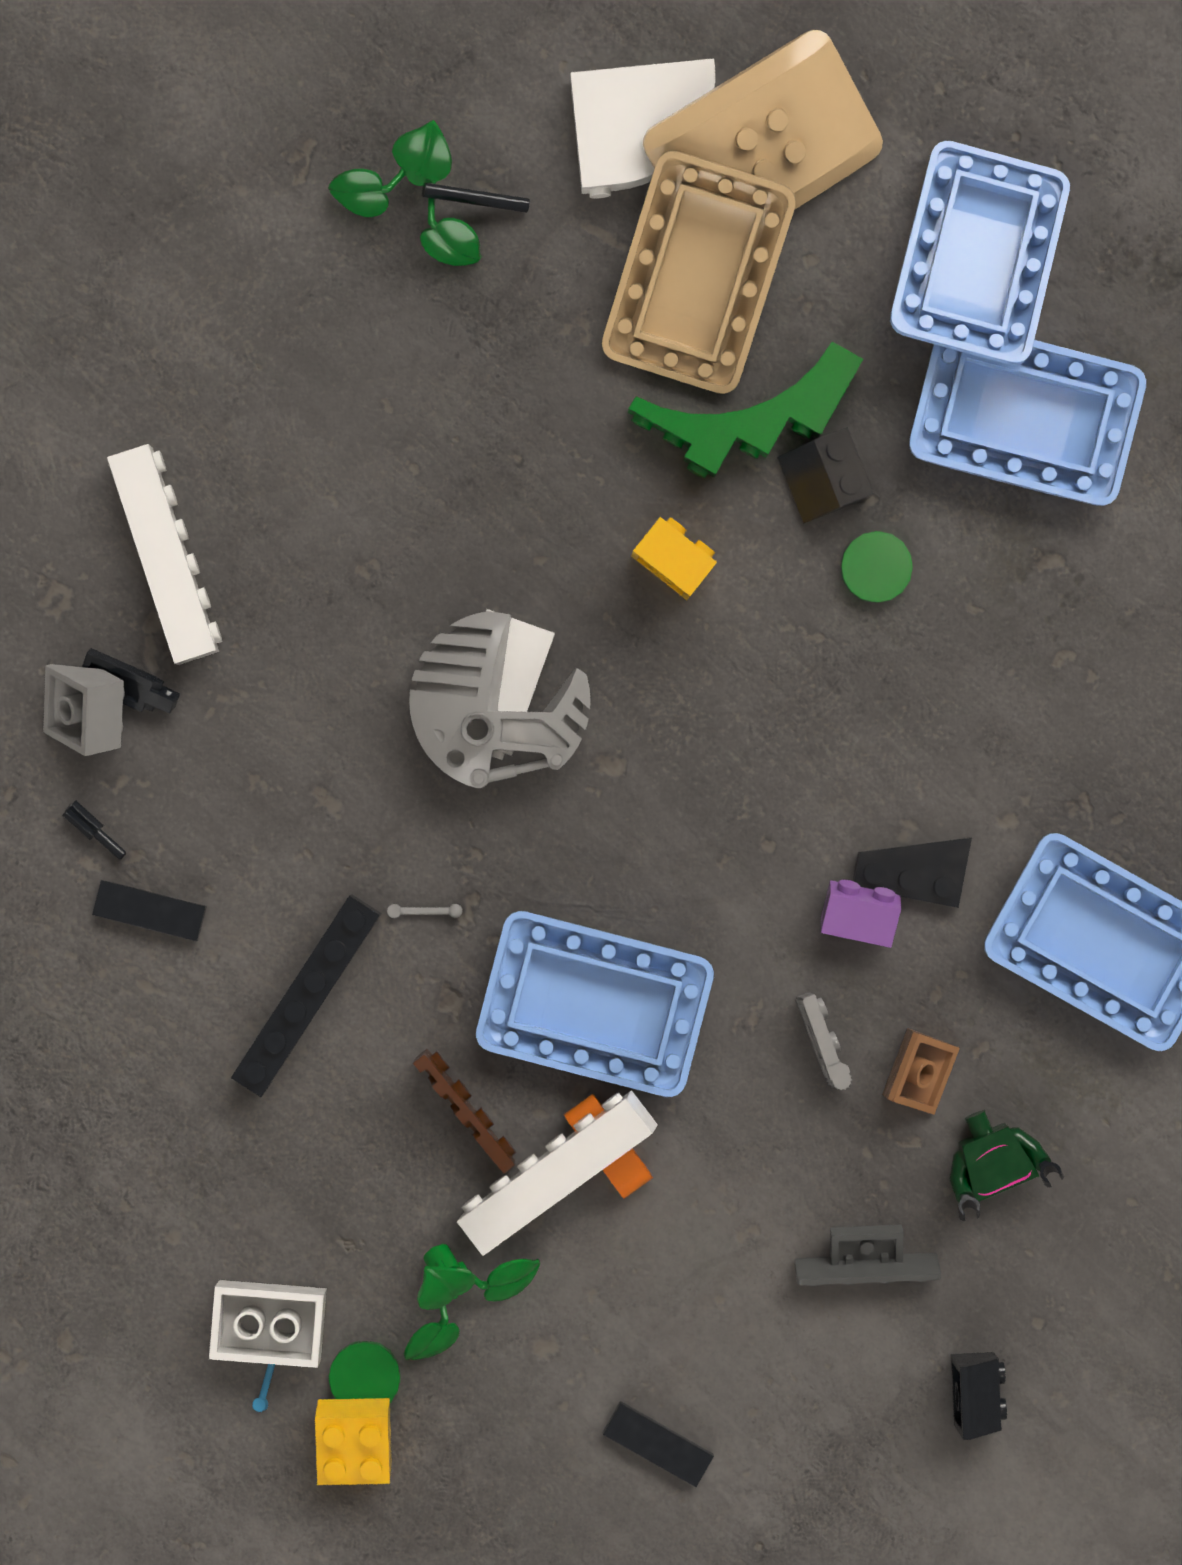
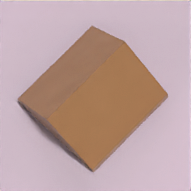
(920, 1071)

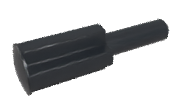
(91, 827)

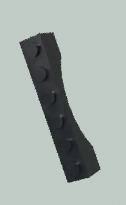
(306, 995)

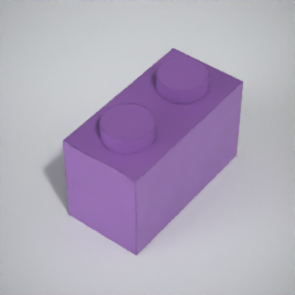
(861, 913)

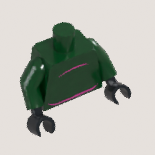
(995, 1162)

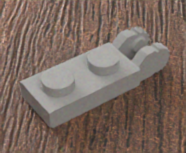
(824, 1042)

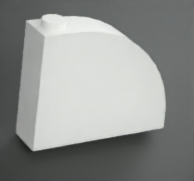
(617, 110)

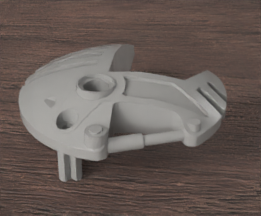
(464, 684)

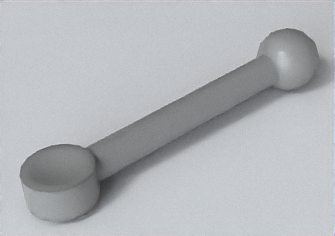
(395, 911)

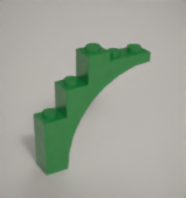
(711, 436)

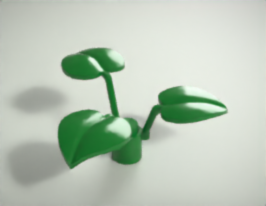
(423, 159)
(445, 1281)

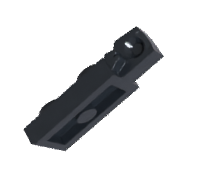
(140, 687)

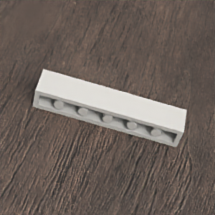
(163, 553)
(557, 1172)

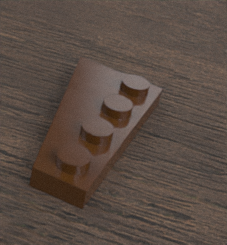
(498, 1149)

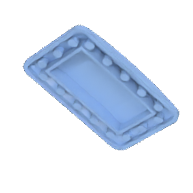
(980, 253)
(1041, 425)
(1095, 940)
(594, 1003)

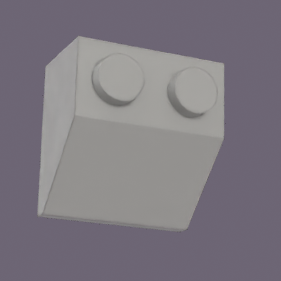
(83, 708)

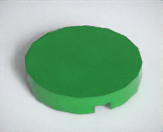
(876, 567)
(364, 1372)

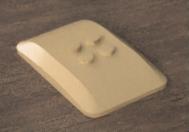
(779, 119)
(698, 272)

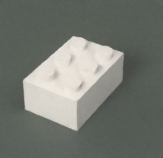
(267, 1323)

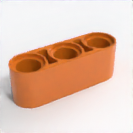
(626, 1172)

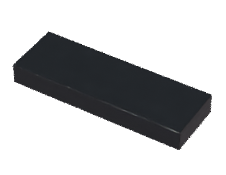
(149, 910)
(658, 1444)

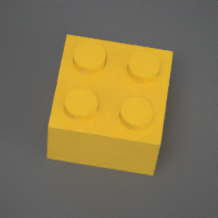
(674, 557)
(353, 1441)

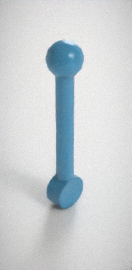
(261, 1404)

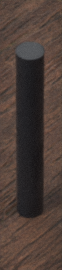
(475, 197)

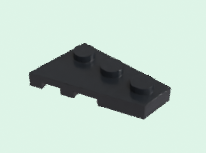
(918, 872)

